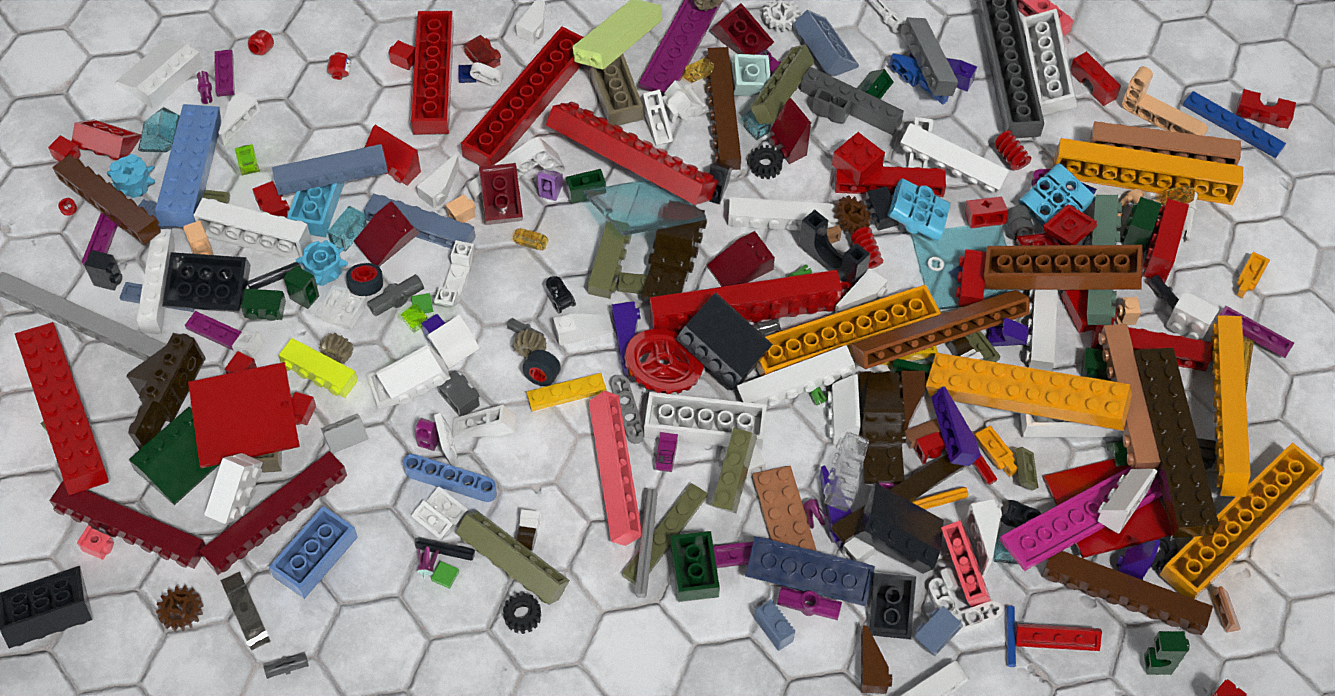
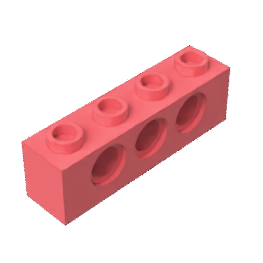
(1033, 7)
(966, 564)

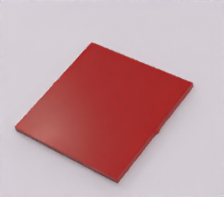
(243, 414)
(1144, 525)

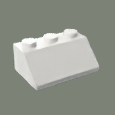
(413, 375)
(844, 408)
(1126, 498)

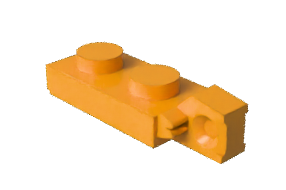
(1251, 273)
(996, 450)

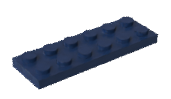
(810, 571)

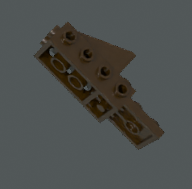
(672, 258)
(163, 385)
(882, 425)

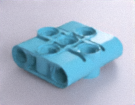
(1056, 183)
(919, 209)

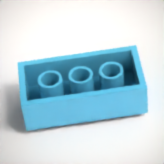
(316, 207)

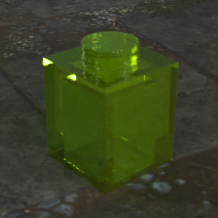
(247, 159)
(414, 317)

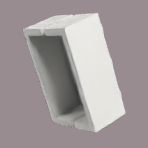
(233, 488)

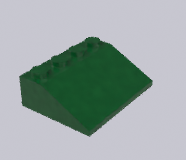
(172, 459)

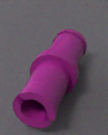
(204, 87)

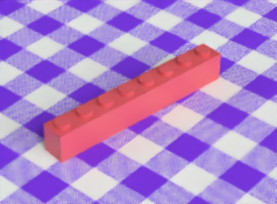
(615, 468)

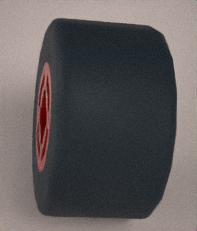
(541, 367)

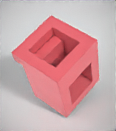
(95, 543)

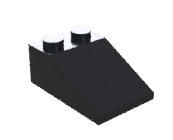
(892, 605)

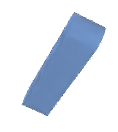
(456, 485)

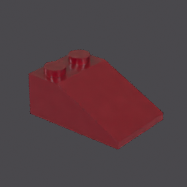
(742, 32)
(791, 132)
(500, 194)
(385, 234)
(742, 261)

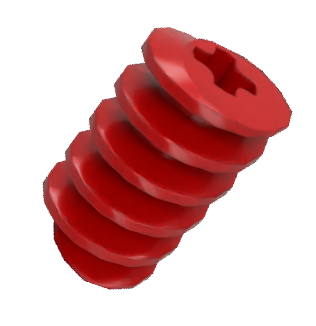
(1012, 151)
(866, 240)

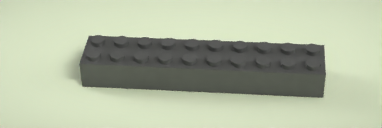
(1010, 68)

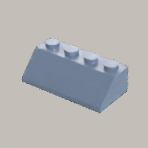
(825, 44)

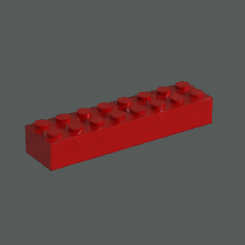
(432, 72)

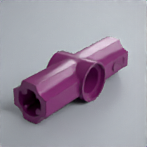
(822, 606)

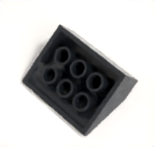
(206, 282)
(724, 341)
(901, 529)
(44, 607)

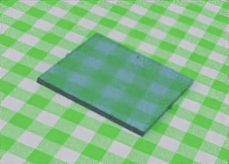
(642, 207)
(949, 248)

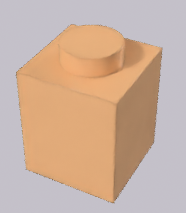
(461, 209)

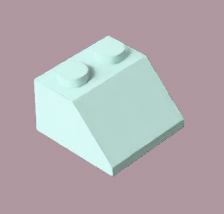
(749, 73)

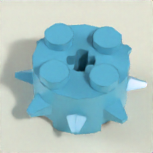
(131, 175)
(323, 261)

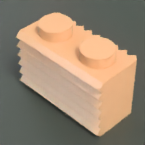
(198, 238)

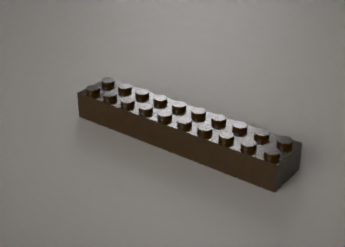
(1181, 468)

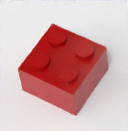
(858, 158)

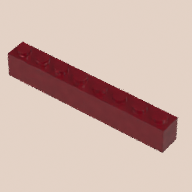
(273, 513)
(129, 525)

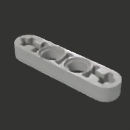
(630, 408)

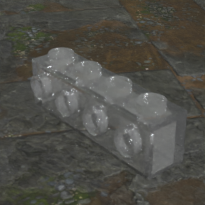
(846, 471)

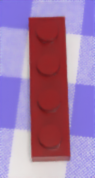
(1058, 637)

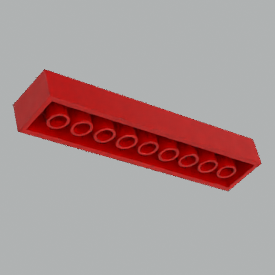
(523, 101)
(632, 152)
(753, 300)
(61, 409)

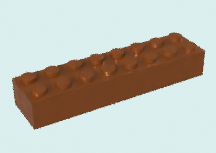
(1064, 267)

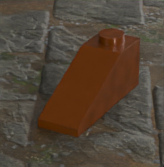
(912, 392)
(874, 668)

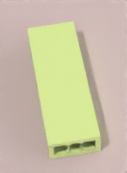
(617, 33)

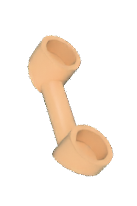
(1133, 196)

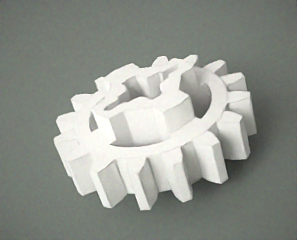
(781, 14)

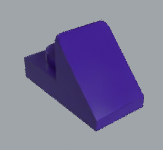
(1009, 334)

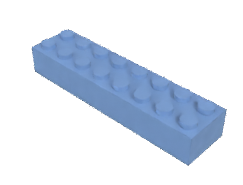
(188, 165)

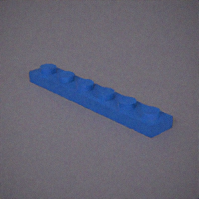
(1234, 124)

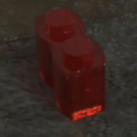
(480, 51)

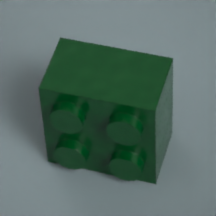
(1141, 222)

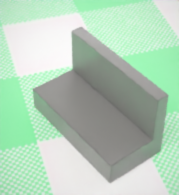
(345, 433)

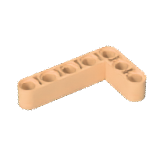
(1156, 111)

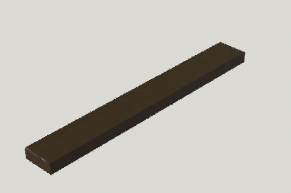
(908, 489)

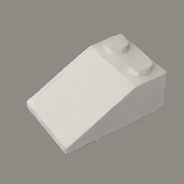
(983, 525)

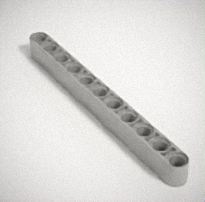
(78, 317)

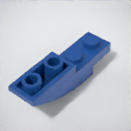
(912, 74)

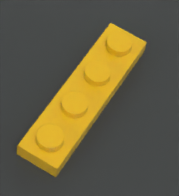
(566, 392)

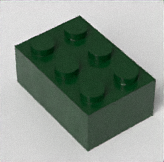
(694, 566)

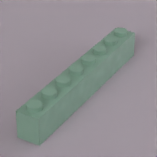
(1100, 302)

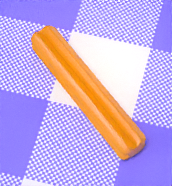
(942, 498)

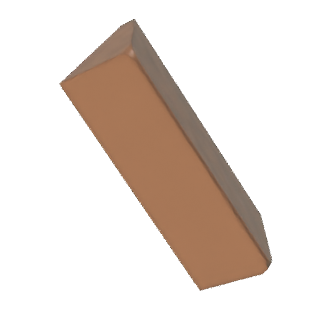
(921, 431)
(1226, 610)

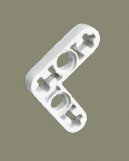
(989, 618)

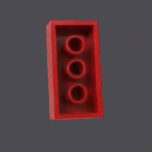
(1165, 239)

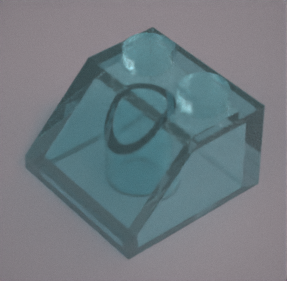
(159, 131)

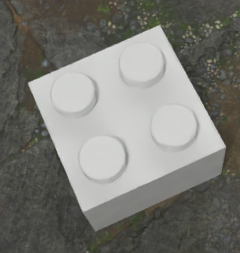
(1192, 317)

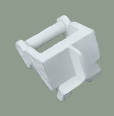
(683, 101)

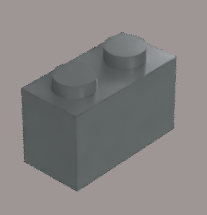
(459, 394)

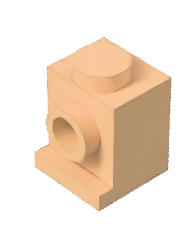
(1128, 311)

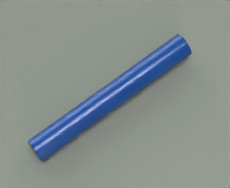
(1011, 642)

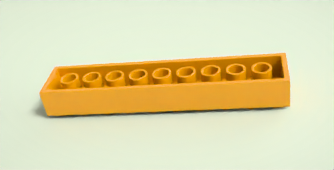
(1149, 170)
(847, 328)
(1031, 391)
(1231, 407)
(1242, 522)

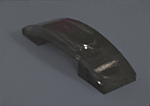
(245, 611)

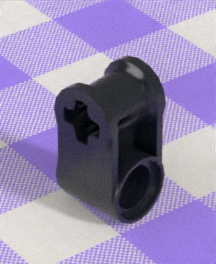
(560, 297)
(1020, 514)

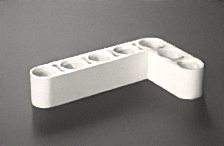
(526, 157)

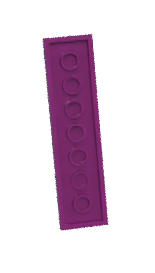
(677, 47)

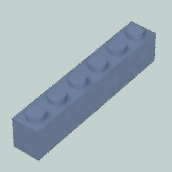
(329, 169)
(430, 225)

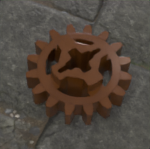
(852, 214)
(169, 612)

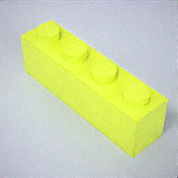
(318, 368)

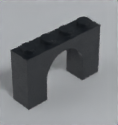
(815, 242)

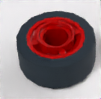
(364, 279)

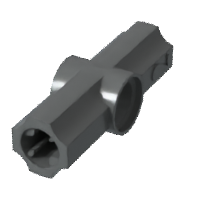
(395, 295)

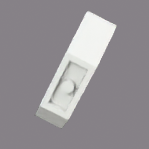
(458, 275)

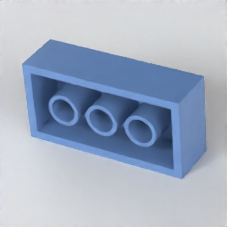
(313, 552)

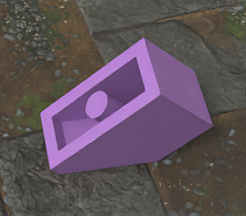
(549, 184)

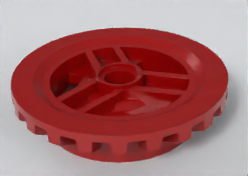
(656, 376)

